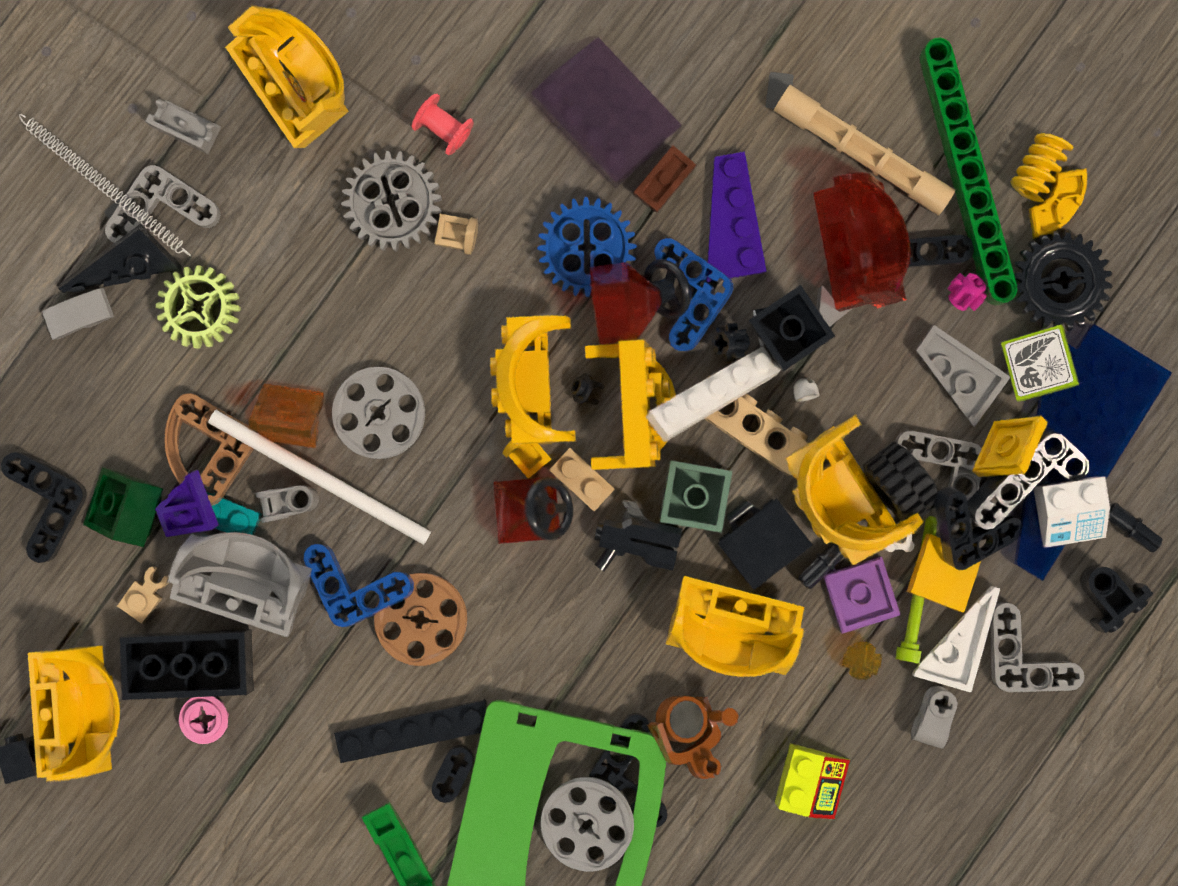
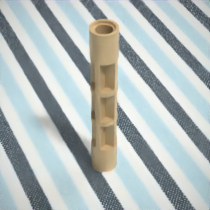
(919, 185)

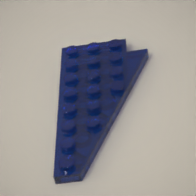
(1096, 418)

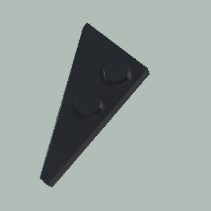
(129, 258)

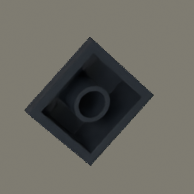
(791, 328)

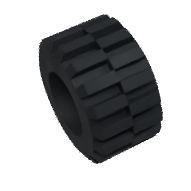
(901, 482)

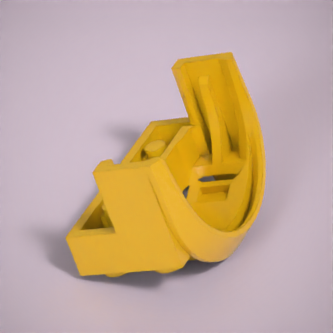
(309, 60)
(640, 380)

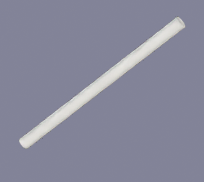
(319, 477)

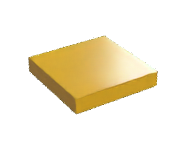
(1009, 446)
(939, 581)

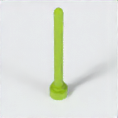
(909, 648)

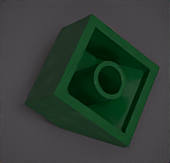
(123, 507)

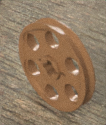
(427, 634)

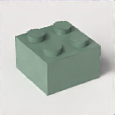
(695, 496)

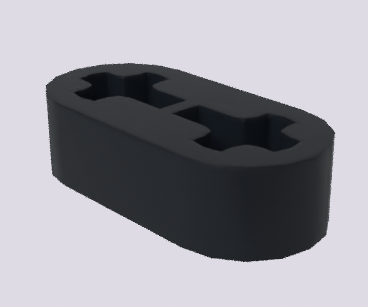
(459, 776)

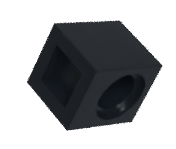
(17, 758)

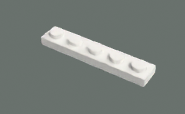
(713, 393)

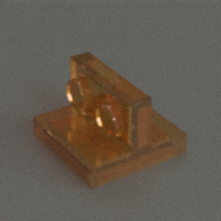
(287, 415)

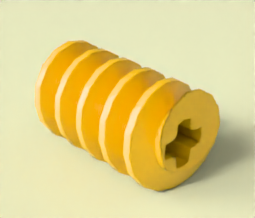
(1039, 165)

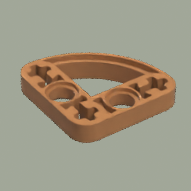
(172, 434)

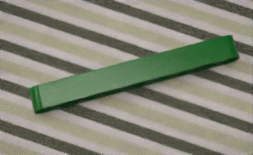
(971, 157)

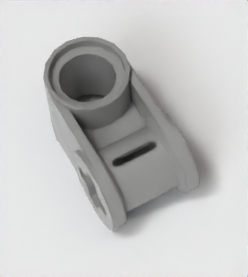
(282, 503)
(934, 721)

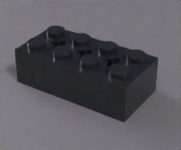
(173, 680)

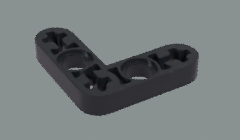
(55, 494)
(963, 547)
(617, 779)

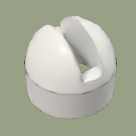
(805, 390)

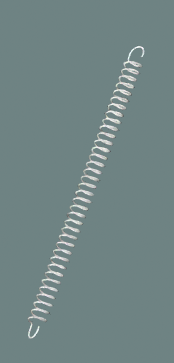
(103, 187)

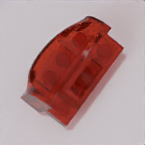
(863, 247)

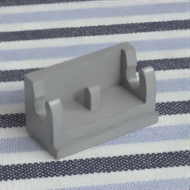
(184, 126)

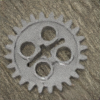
(366, 210)

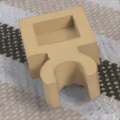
(142, 598)

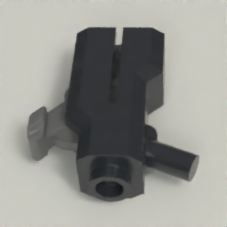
(639, 537)

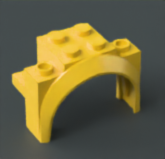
(843, 496)

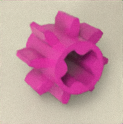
(967, 292)

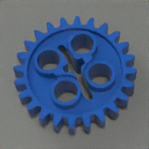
(558, 247)

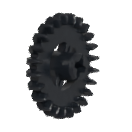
(1091, 275)

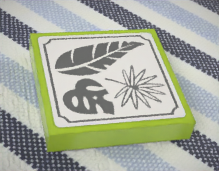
(1040, 363)

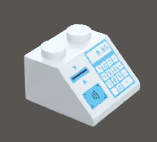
(1072, 511)

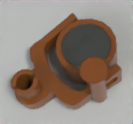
(685, 721)

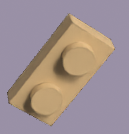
(581, 479)

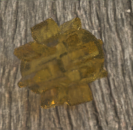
(862, 660)

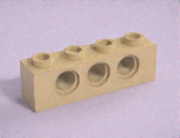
(758, 440)

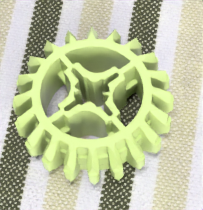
(182, 286)

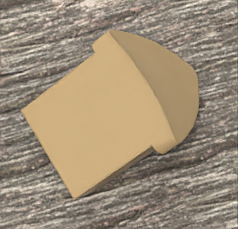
(457, 233)

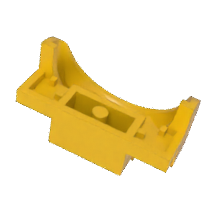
(525, 380)
(733, 629)
(72, 711)

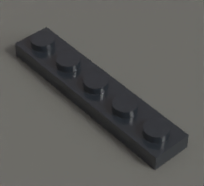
(410, 731)

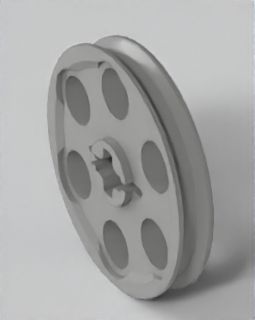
(363, 411)
(589, 809)

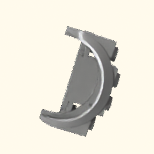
(242, 581)

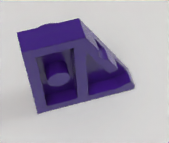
(187, 508)

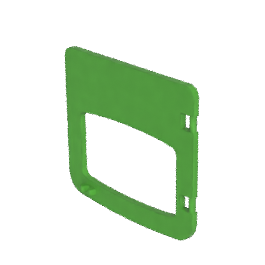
(509, 783)

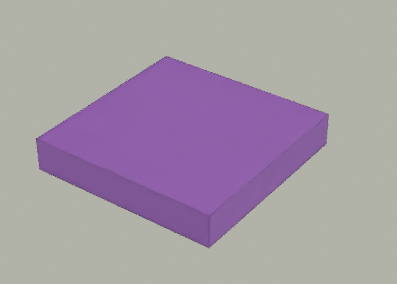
(861, 594)

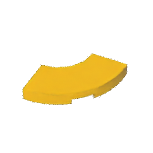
(1061, 204)

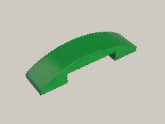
(397, 846)

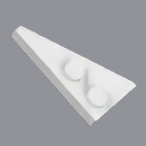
(959, 652)

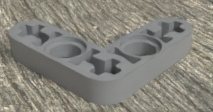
(164, 193)
(959, 468)
(1014, 663)

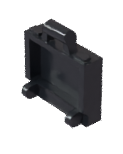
(763, 542)

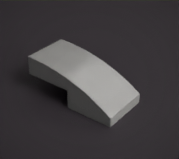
(77, 313)

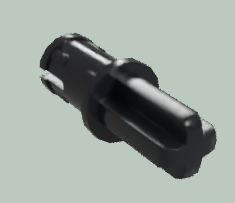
(1134, 528)
(821, 566)

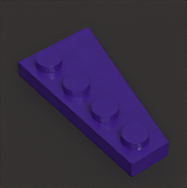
(734, 228)

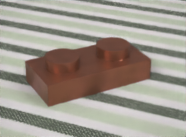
(664, 179)

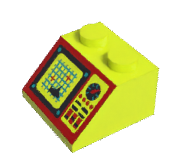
(811, 782)

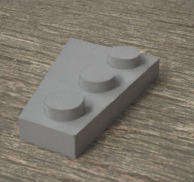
(963, 373)

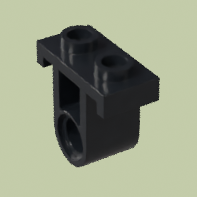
(1114, 598)

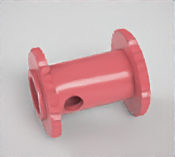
(442, 124)

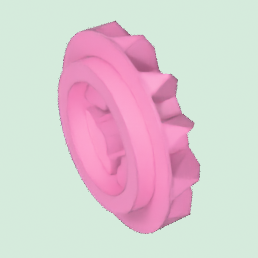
(195, 730)

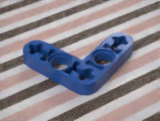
(703, 295)
(344, 595)

